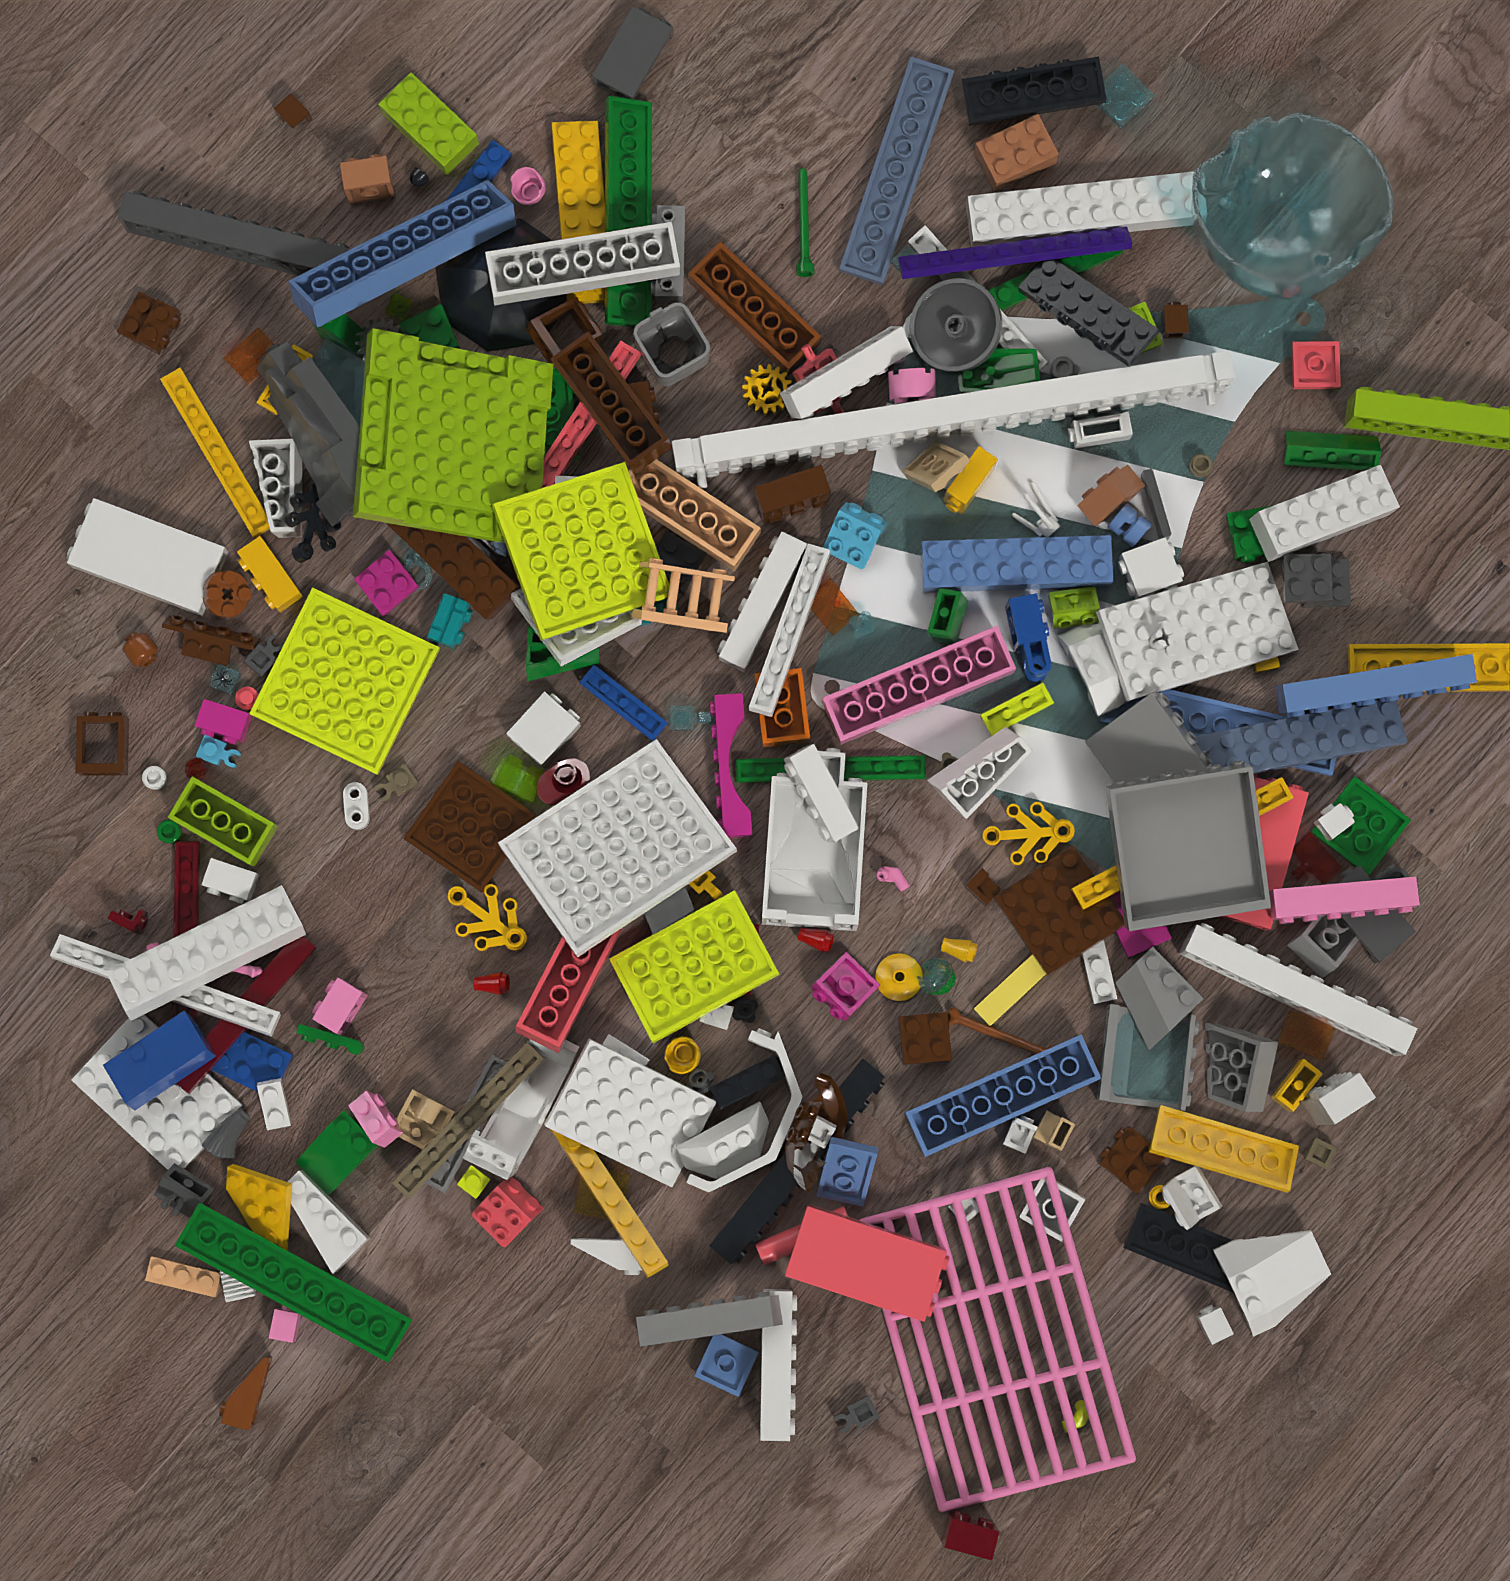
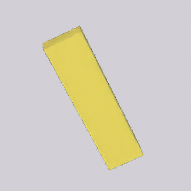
(1010, 991)

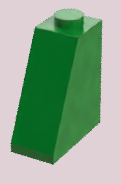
(342, 332)

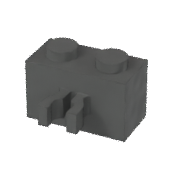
(182, 1191)

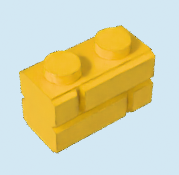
(1296, 1085)

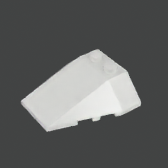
(1095, 665)
(1272, 1275)

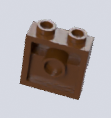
(149, 323)
(1130, 1159)

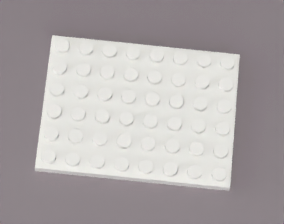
(617, 847)

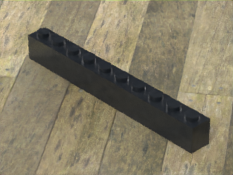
(779, 1182)

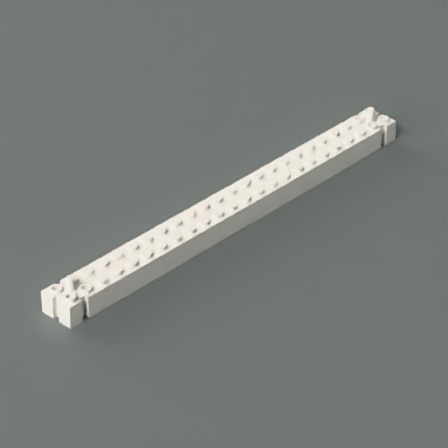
(953, 415)

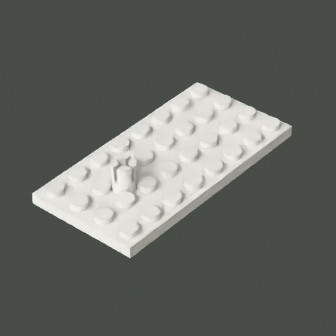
(1197, 631)

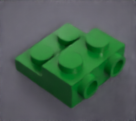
(1242, 535)

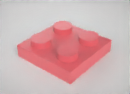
(1316, 365)

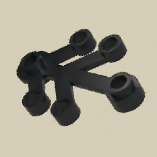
(303, 551)

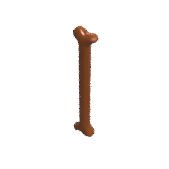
(957, 1018)

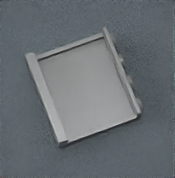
(1147, 742)

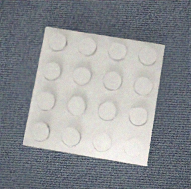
(582, 640)

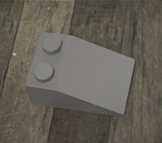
(1323, 944)

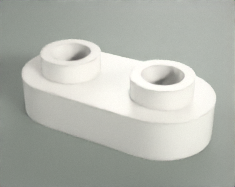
(356, 805)

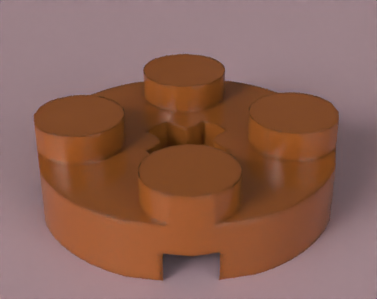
(213, 593)

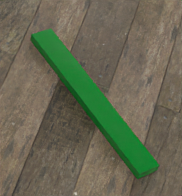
(862, 767)

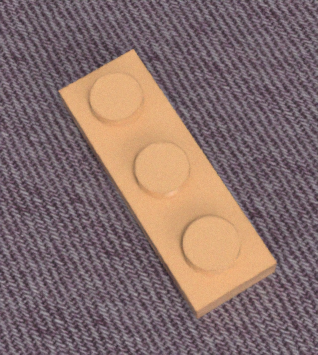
(183, 1276)

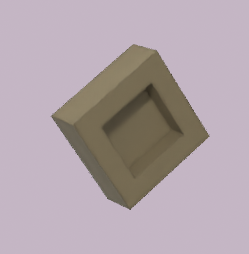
(1320, 1153)

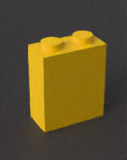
(970, 481)

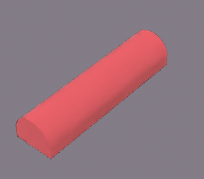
(782, 1244)

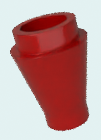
(817, 938)
(493, 983)

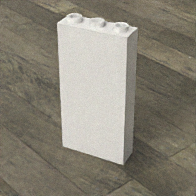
(145, 556)

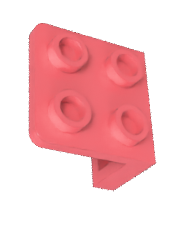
(507, 1211)

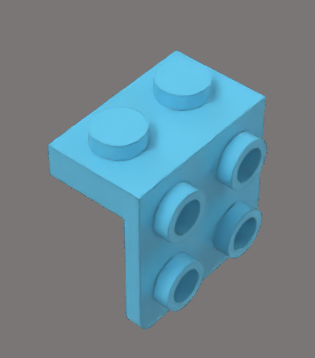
(854, 534)

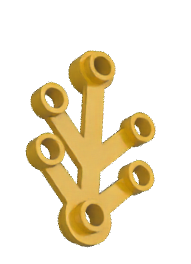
(1032, 832)
(490, 920)

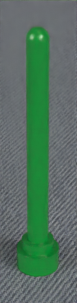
(805, 267)

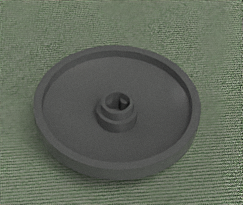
(956, 325)

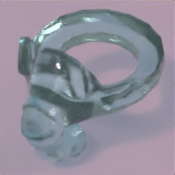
(413, 560)

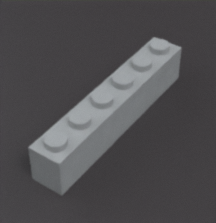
(709, 1320)

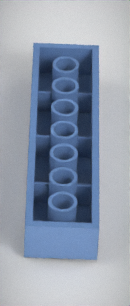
(1017, 563)
(1373, 684)
(1002, 1095)

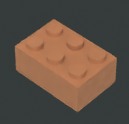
(1016, 153)

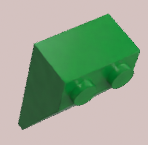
(336, 1152)

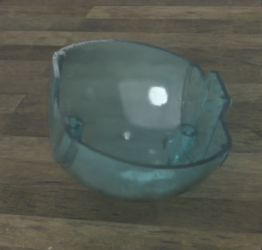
(1291, 206)

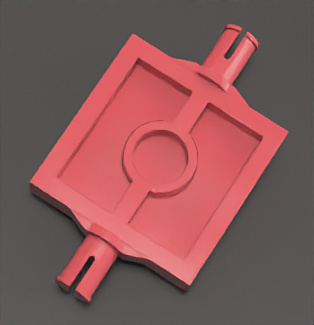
(814, 363)

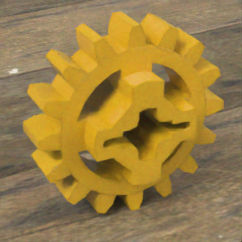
(758, 385)

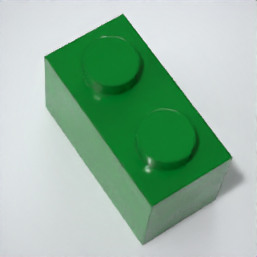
(947, 616)

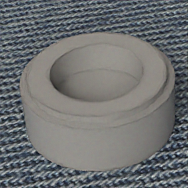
(1062, 367)

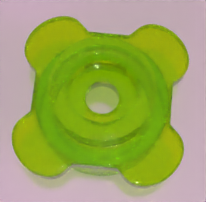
(399, 300)

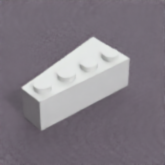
(980, 771)

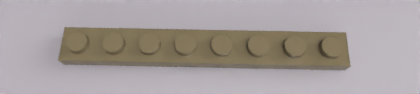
(467, 1120)

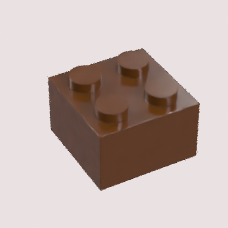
(925, 1038)

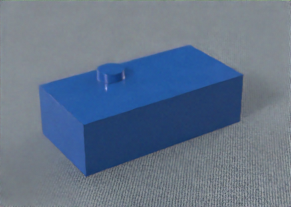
(159, 1060)

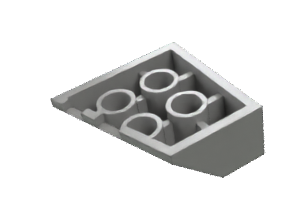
(1156, 996)
(1239, 1067)

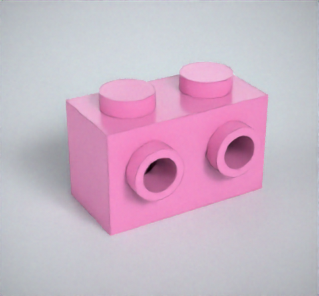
(375, 1118)

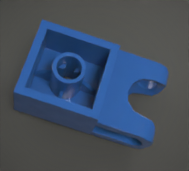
(1029, 635)

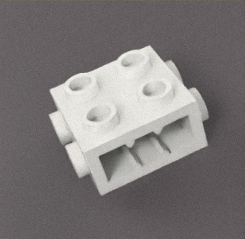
(1150, 569)

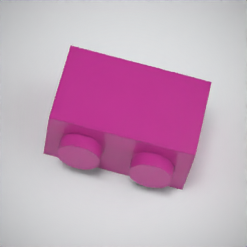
(223, 721)

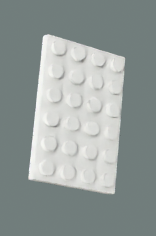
(629, 1112)
(172, 1122)

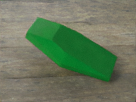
(1002, 369)

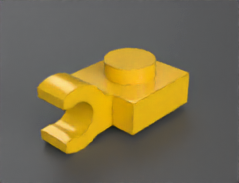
(704, 883)

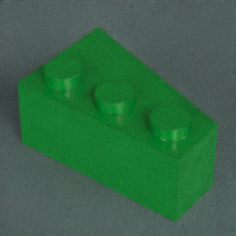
(541, 662)

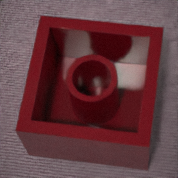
(970, 1535)

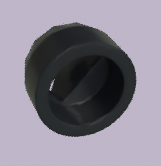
(417, 177)

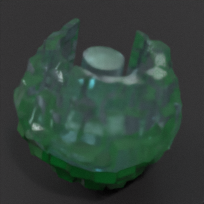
(938, 976)

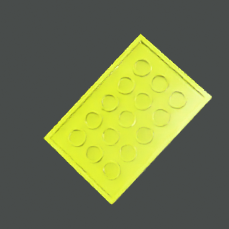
(694, 966)

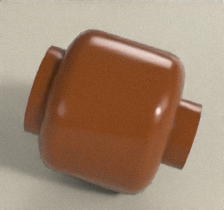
(140, 649)

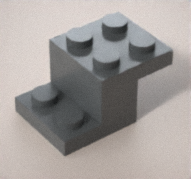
(1316, 580)

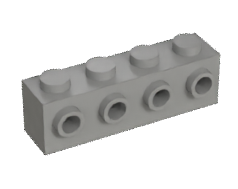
(671, 288)

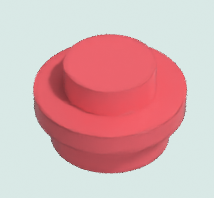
(246, 697)

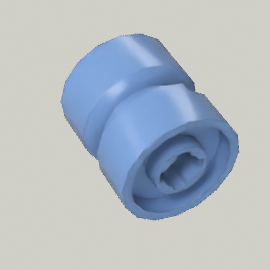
(1138, 527)

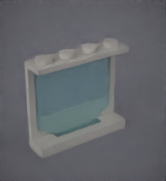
(1143, 1076)

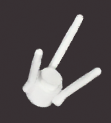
(1048, 522)

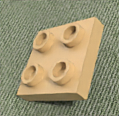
(422, 1119)

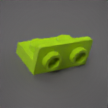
(1074, 607)

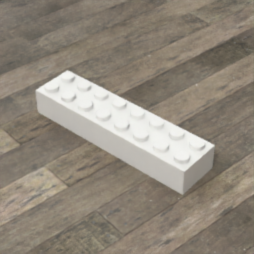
(582, 263)
(205, 953)

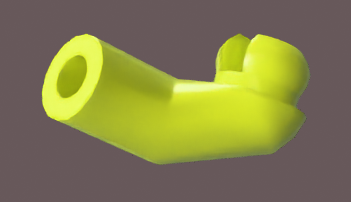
(1080, 1417)

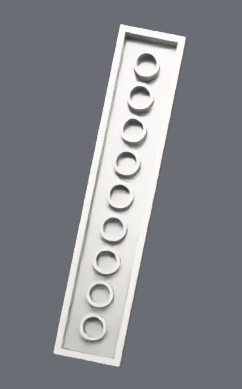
(1080, 208)
(1297, 990)

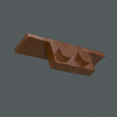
(208, 641)

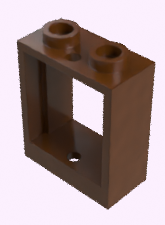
(542, 338)
(102, 769)

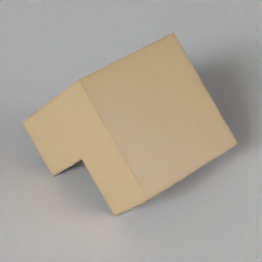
(1053, 1130)

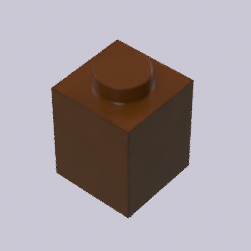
(1174, 320)

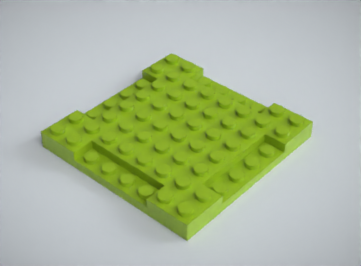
(447, 434)

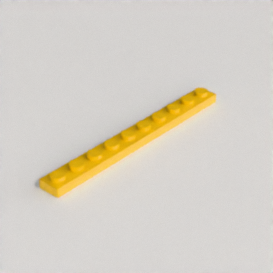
(1107, 882)

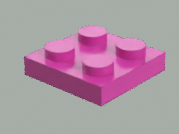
(387, 582)

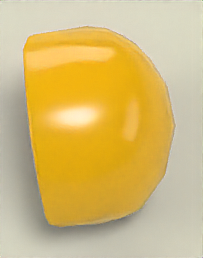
(682, 1055)

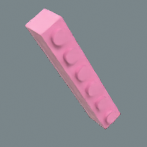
(1344, 898)

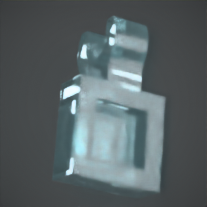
(684, 718)

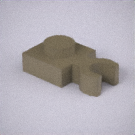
(400, 781)

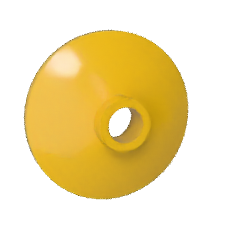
(895, 989)

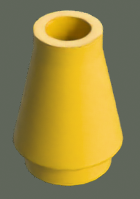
(961, 949)

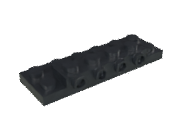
(1034, 90)
(1088, 311)

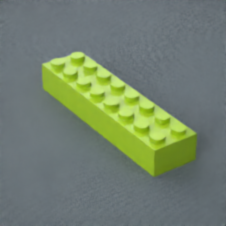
(1429, 418)

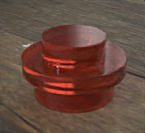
(196, 767)

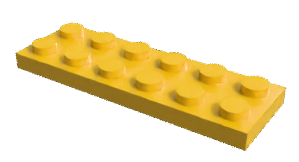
(1224, 1148)

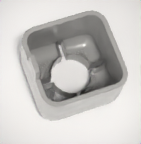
(675, 323)

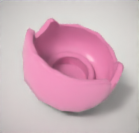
(527, 186)

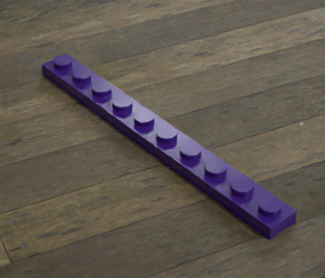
(1014, 252)

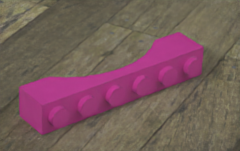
(729, 717)

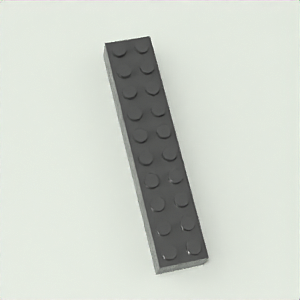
(224, 235)

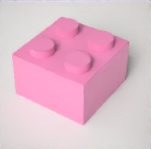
(339, 1006)

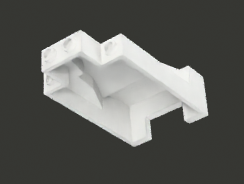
(805, 876)

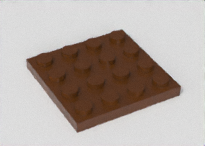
(465, 824)
(1050, 916)

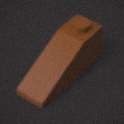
(244, 1402)

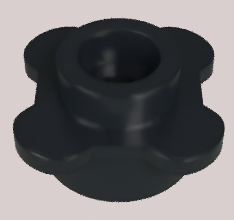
(740, 1005)

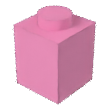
(284, 1325)

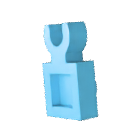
(215, 751)

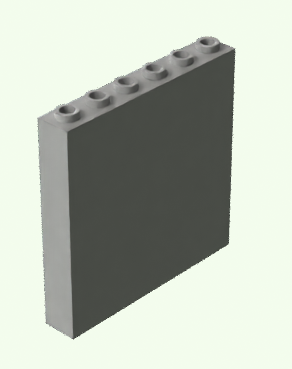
(1188, 845)

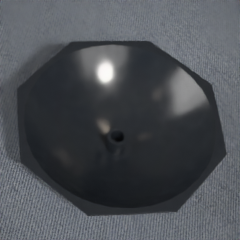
(469, 298)

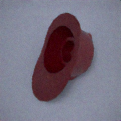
(562, 780)

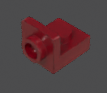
(124, 920)

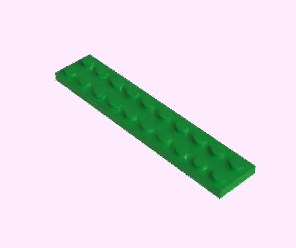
(628, 196)
(293, 1282)

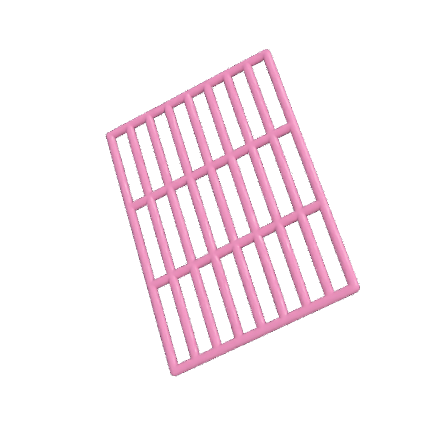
(1009, 1387)

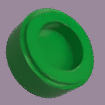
(169, 831)

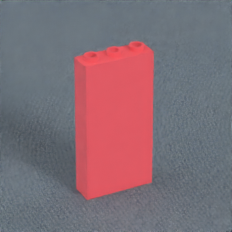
(1279, 835)
(867, 1263)

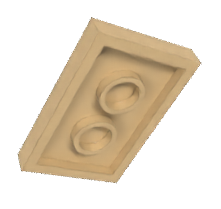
(936, 466)

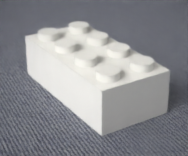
(1338, 1098)

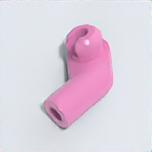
(892, 874)

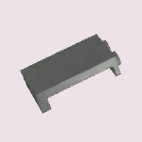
(632, 53)
(1376, 932)

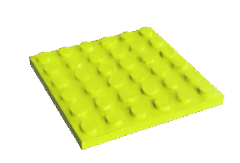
(580, 550)
(344, 681)

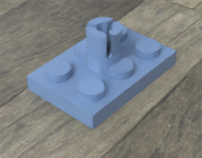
(847, 1171)

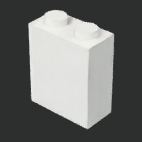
(544, 728)

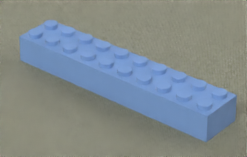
(402, 253)

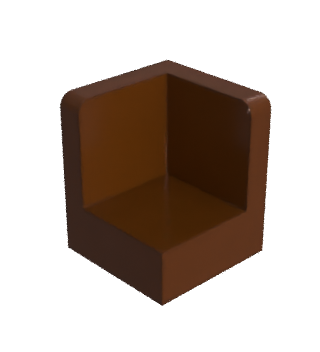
(292, 111)
(983, 887)

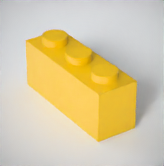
(268, 575)

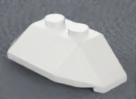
(727, 1144)

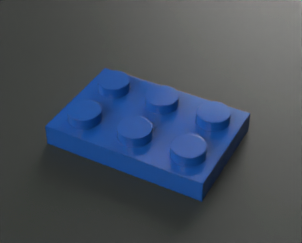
(253, 1061)

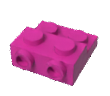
(844, 987)

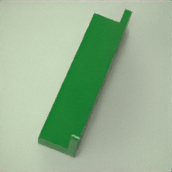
(1331, 450)

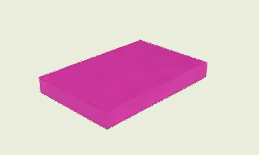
(1139, 940)

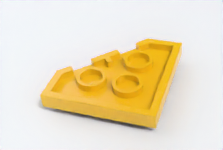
(262, 1202)

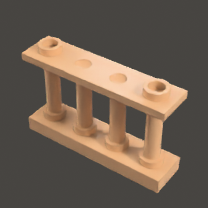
(669, 614)

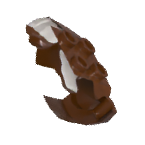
(802, 1153)

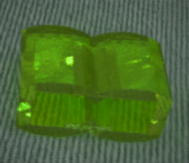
(516, 778)

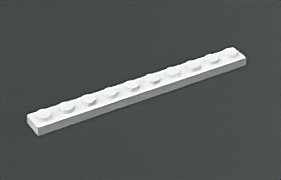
(201, 999)

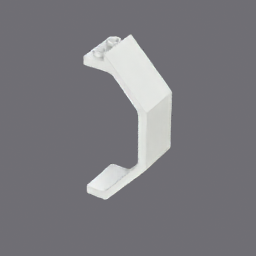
(762, 1039)
(521, 1114)

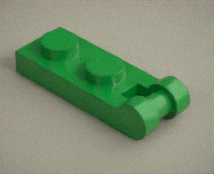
(331, 1040)

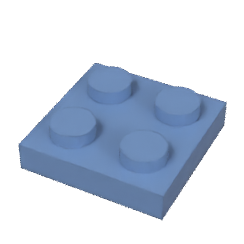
(726, 1364)

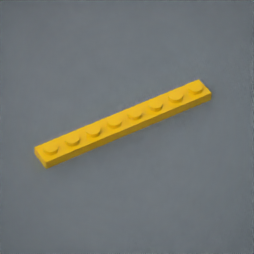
(216, 452)
(614, 1205)

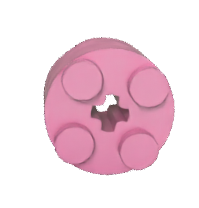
(911, 385)

